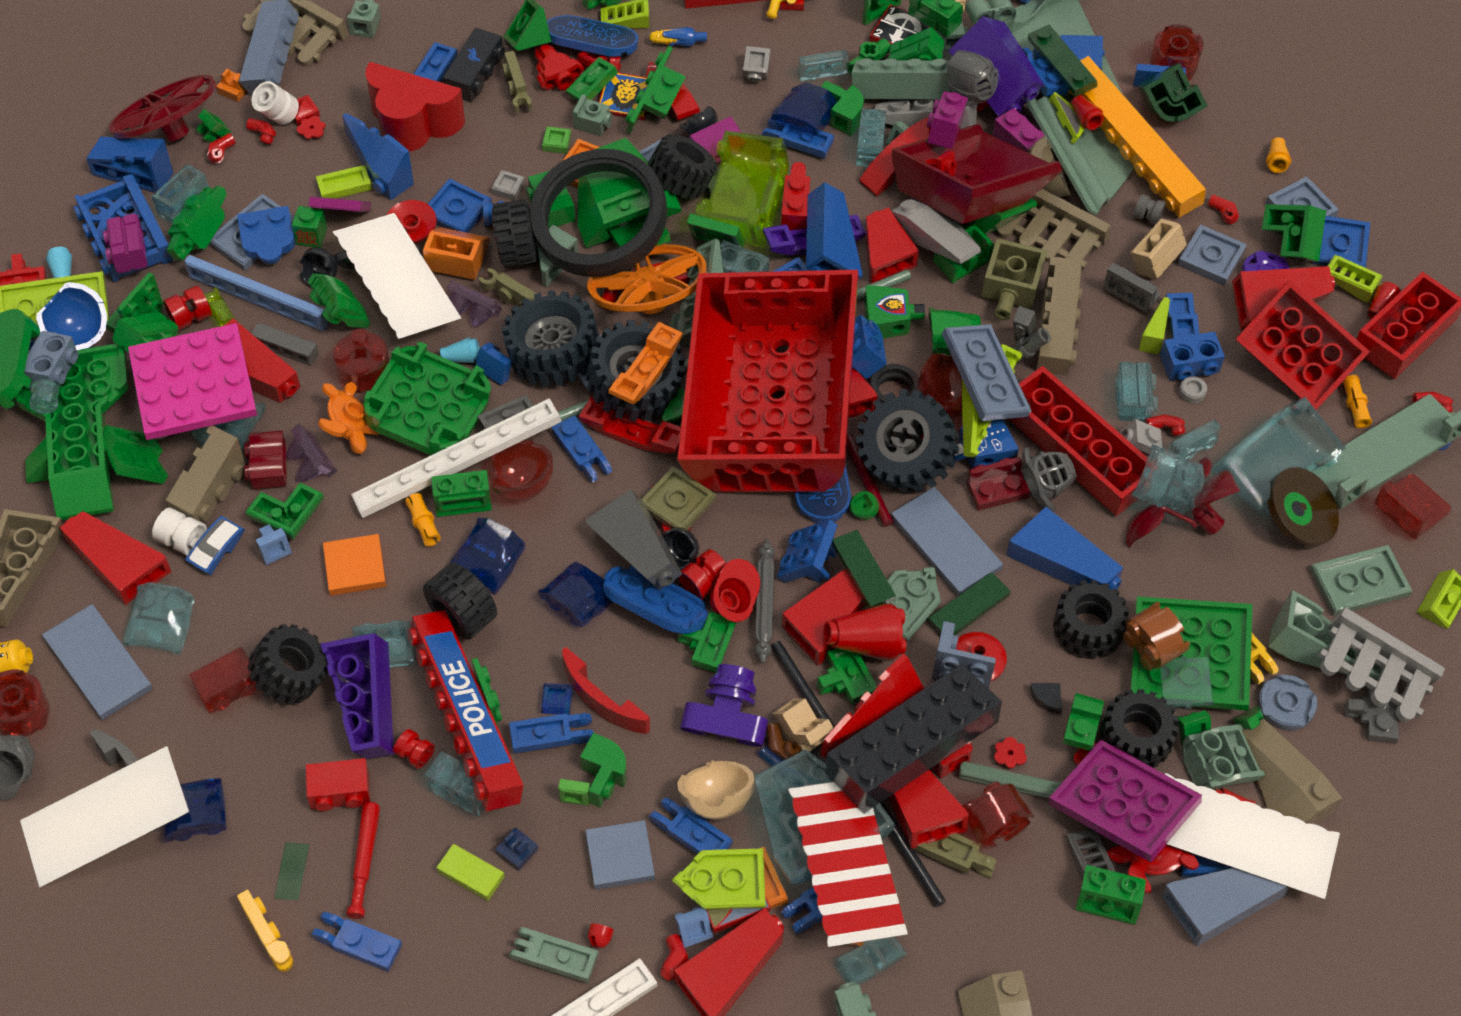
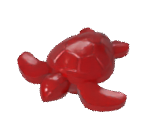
(1165, 862)

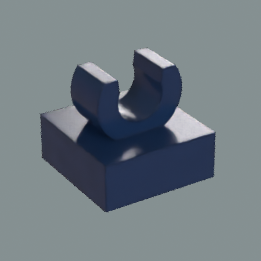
(516, 849)

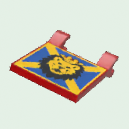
(623, 90)

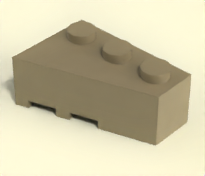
(210, 476)

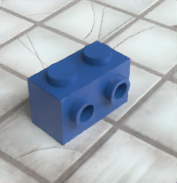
(868, 347)

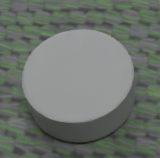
(1193, 390)

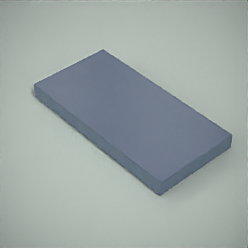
(986, 372)
(946, 541)
(97, 662)

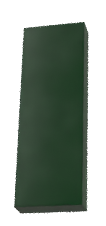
(863, 569)
(971, 604)

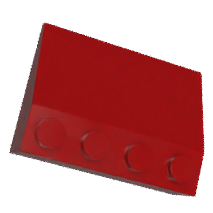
(1302, 344)

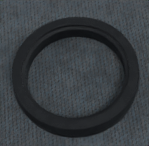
(578, 166)

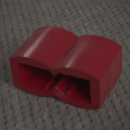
(266, 459)

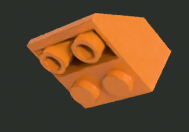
(455, 252)

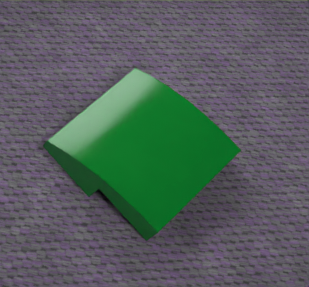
(134, 455)

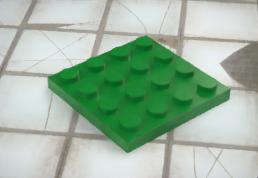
(1213, 631)

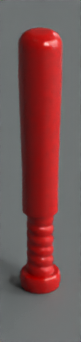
(365, 847)

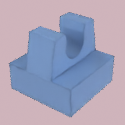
(273, 544)
(694, 926)

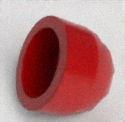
(599, 935)

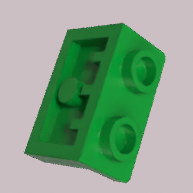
(1111, 894)

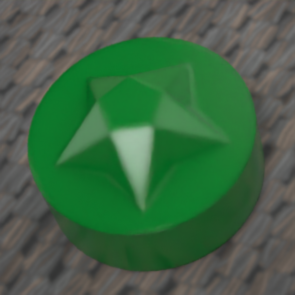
(864, 505)

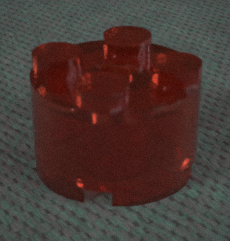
(1177, 45)
(360, 359)
(22, 703)
(998, 814)

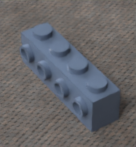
(269, 44)

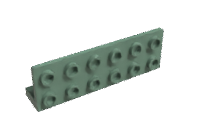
(1390, 449)

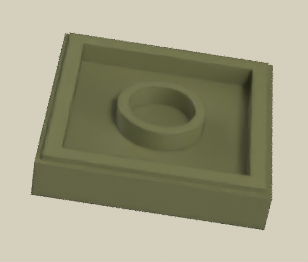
(678, 499)

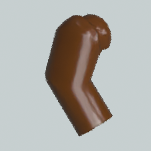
(778, 745)

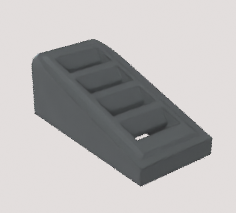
(1080, 859)

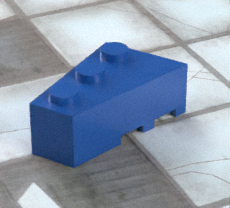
(142, 157)

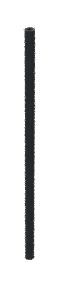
(896, 834)

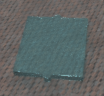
(1187, 682)

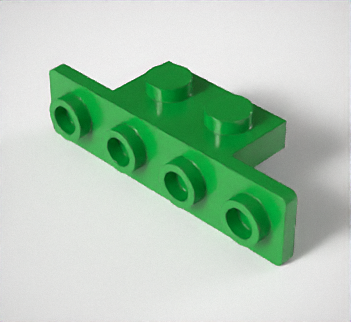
(660, 93)

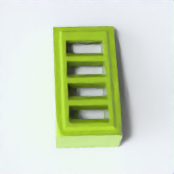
(636, 10)
(1358, 289)
(1154, 333)

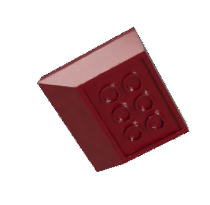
(986, 180)

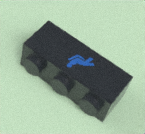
(475, 63)

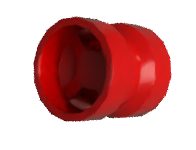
(415, 749)

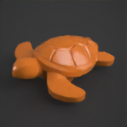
(346, 417)

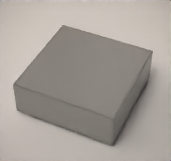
(508, 185)

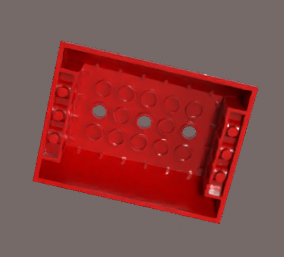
(730, 424)

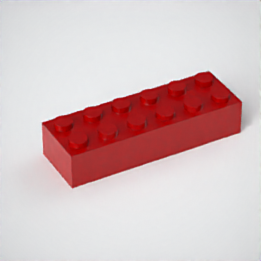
(1100, 455)

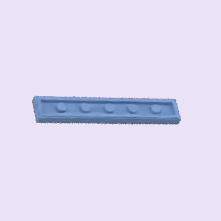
(256, 293)

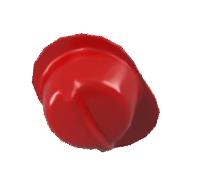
(735, 590)

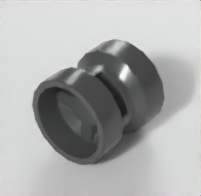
(1149, 209)

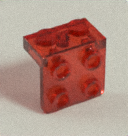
(1412, 505)

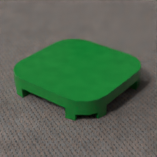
(15, 338)
(426, 400)

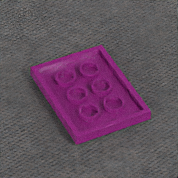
(1125, 800)

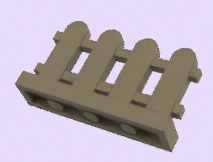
(312, 15)
(1067, 220)

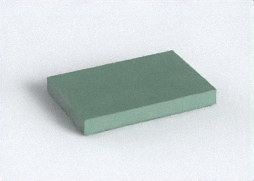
(1361, 580)

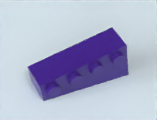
(364, 692)

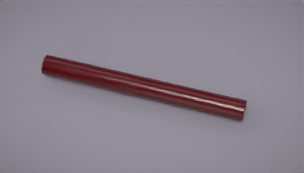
(867, 480)

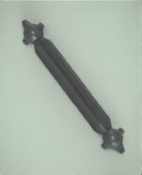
(764, 601)

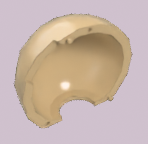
(717, 789)

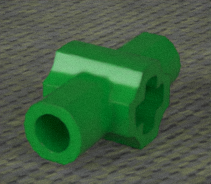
(872, 51)

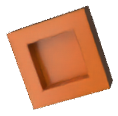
(230, 86)

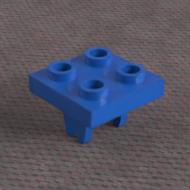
(807, 552)

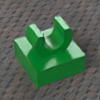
(213, 125)
(1194, 724)

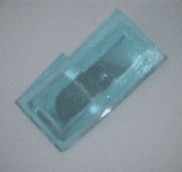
(870, 959)

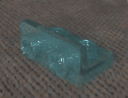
(395, 633)

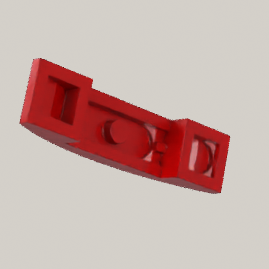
(881, 171)
(637, 433)
(626, 716)

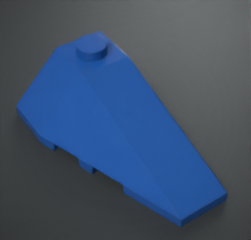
(384, 157)

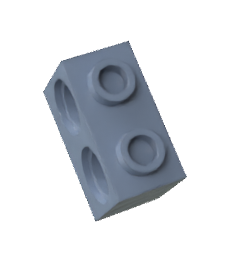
(51, 357)

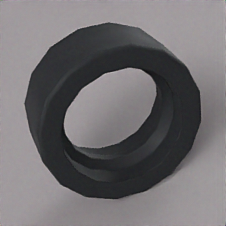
(894, 372)

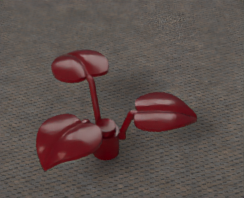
(1203, 514)

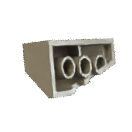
(1290, 779)

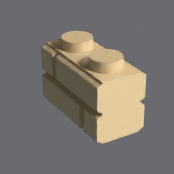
(1158, 249)

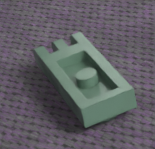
(554, 954)

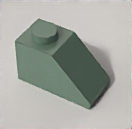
(548, 270)

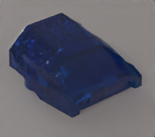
(806, 108)
(490, 553)
(577, 594)
(206, 811)

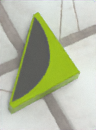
(1067, 116)

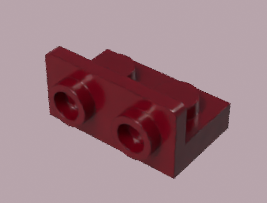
(997, 483)

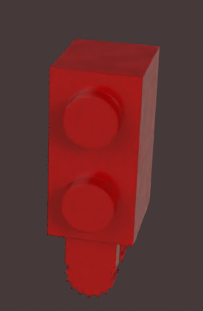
(796, 198)

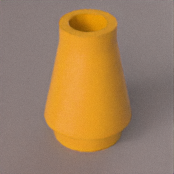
(1278, 156)

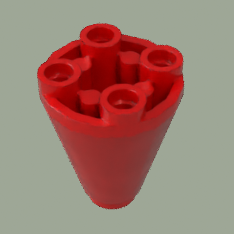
(869, 632)

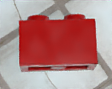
(338, 784)

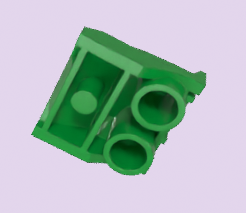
(338, 301)
(944, 319)

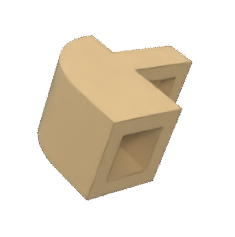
(801, 725)

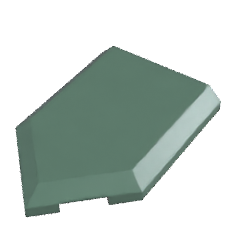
(917, 596)

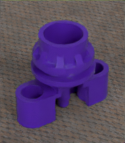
(730, 692)

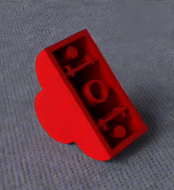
(413, 106)

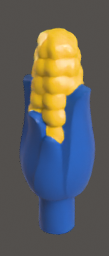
(678, 36)

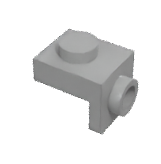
(756, 63)
(1142, 435)

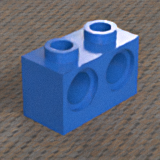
(1192, 356)

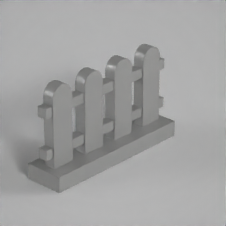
(1385, 650)

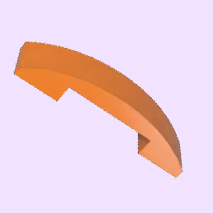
(648, 364)

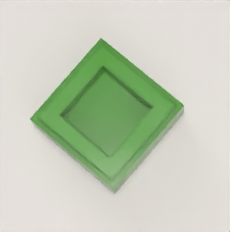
(556, 140)
(574, 792)

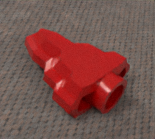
(555, 68)

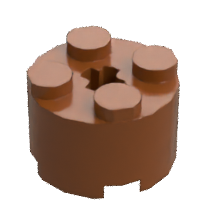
(1155, 636)

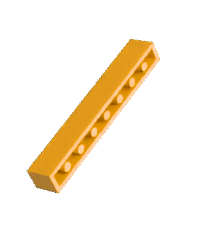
(1144, 146)

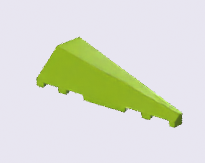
(973, 428)

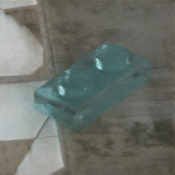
(823, 65)
(1193, 442)

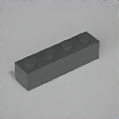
(1024, 323)
(286, 344)

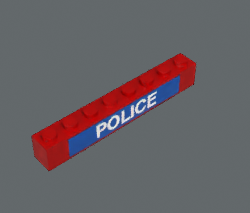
(465, 711)

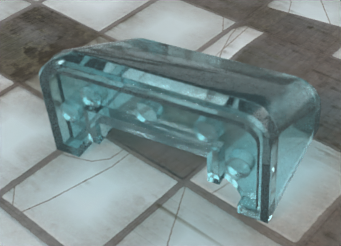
(1287, 439)

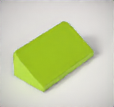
(1442, 599)

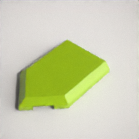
(725, 879)

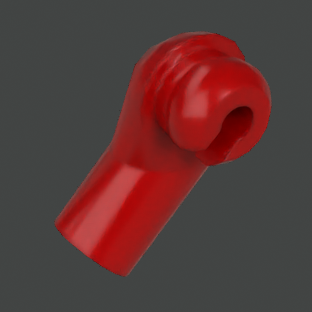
(265, 128)
(217, 148)
(1444, 400)
(1165, 421)
(675, 959)

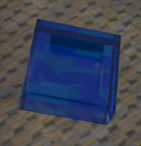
(556, 699)

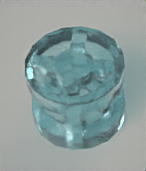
(44, 396)

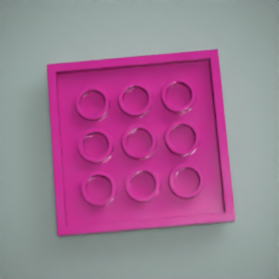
(192, 381)

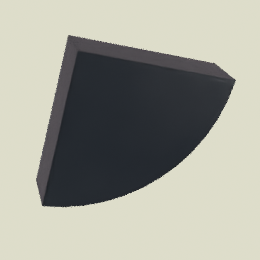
(1047, 695)

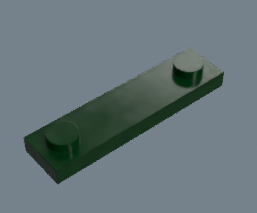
(1062, 60)

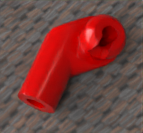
(1227, 208)

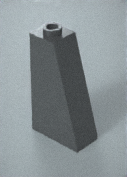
(634, 535)

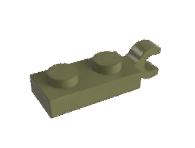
(516, 84)
(507, 288)
(960, 854)

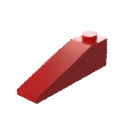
(897, 685)

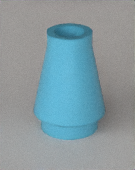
(59, 261)
(462, 351)

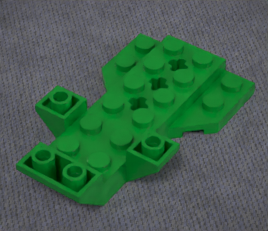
(74, 445)

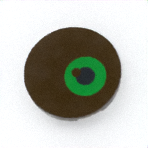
(1303, 507)

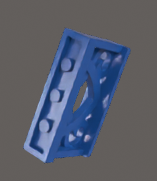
(129, 198)

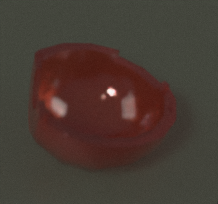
(943, 382)
(522, 470)

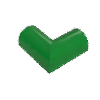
(287, 515)

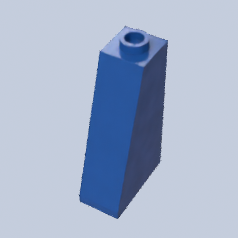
(830, 232)
(1062, 552)

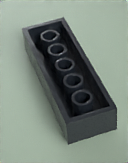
(913, 738)

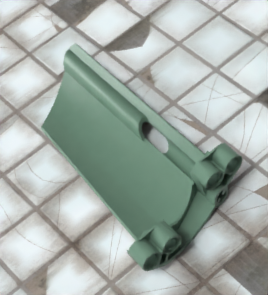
(1092, 161)

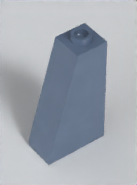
(1219, 901)

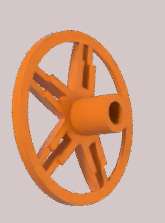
(650, 283)

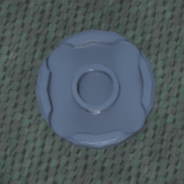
(1287, 702)

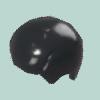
(700, 121)
(317, 261)
(682, 546)

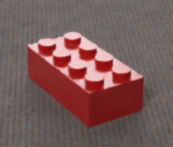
(1409, 324)

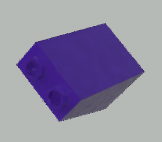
(1016, 76)

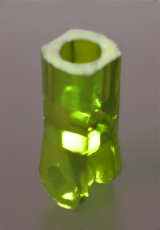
(219, 308)

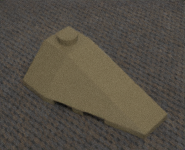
(996, 996)

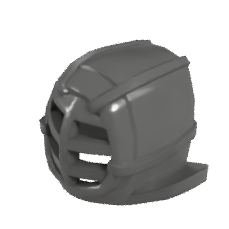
(968, 69)
(1047, 475)
(15, 764)

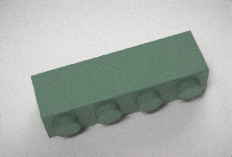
(900, 78)

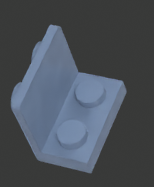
(949, 658)

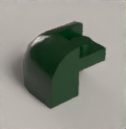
(1171, 95)

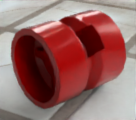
(179, 312)
(702, 575)

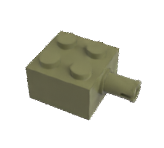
(1013, 276)

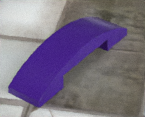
(794, 242)

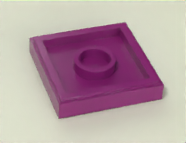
(339, 204)

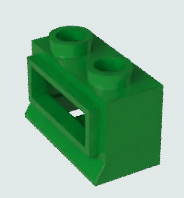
(956, 272)
(460, 488)

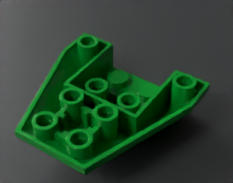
(613, 198)

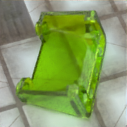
(748, 184)

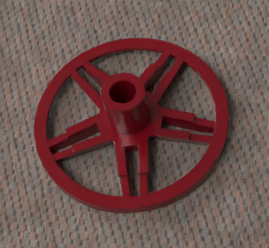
(165, 112)

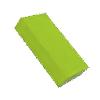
(344, 182)
(470, 872)

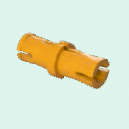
(1357, 401)
(423, 519)

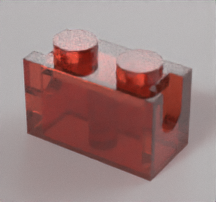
(223, 680)

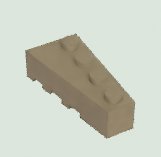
(1060, 315)
(25, 548)

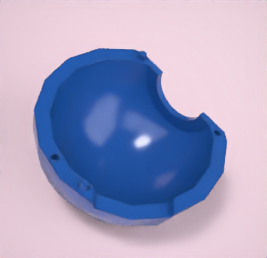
(75, 313)

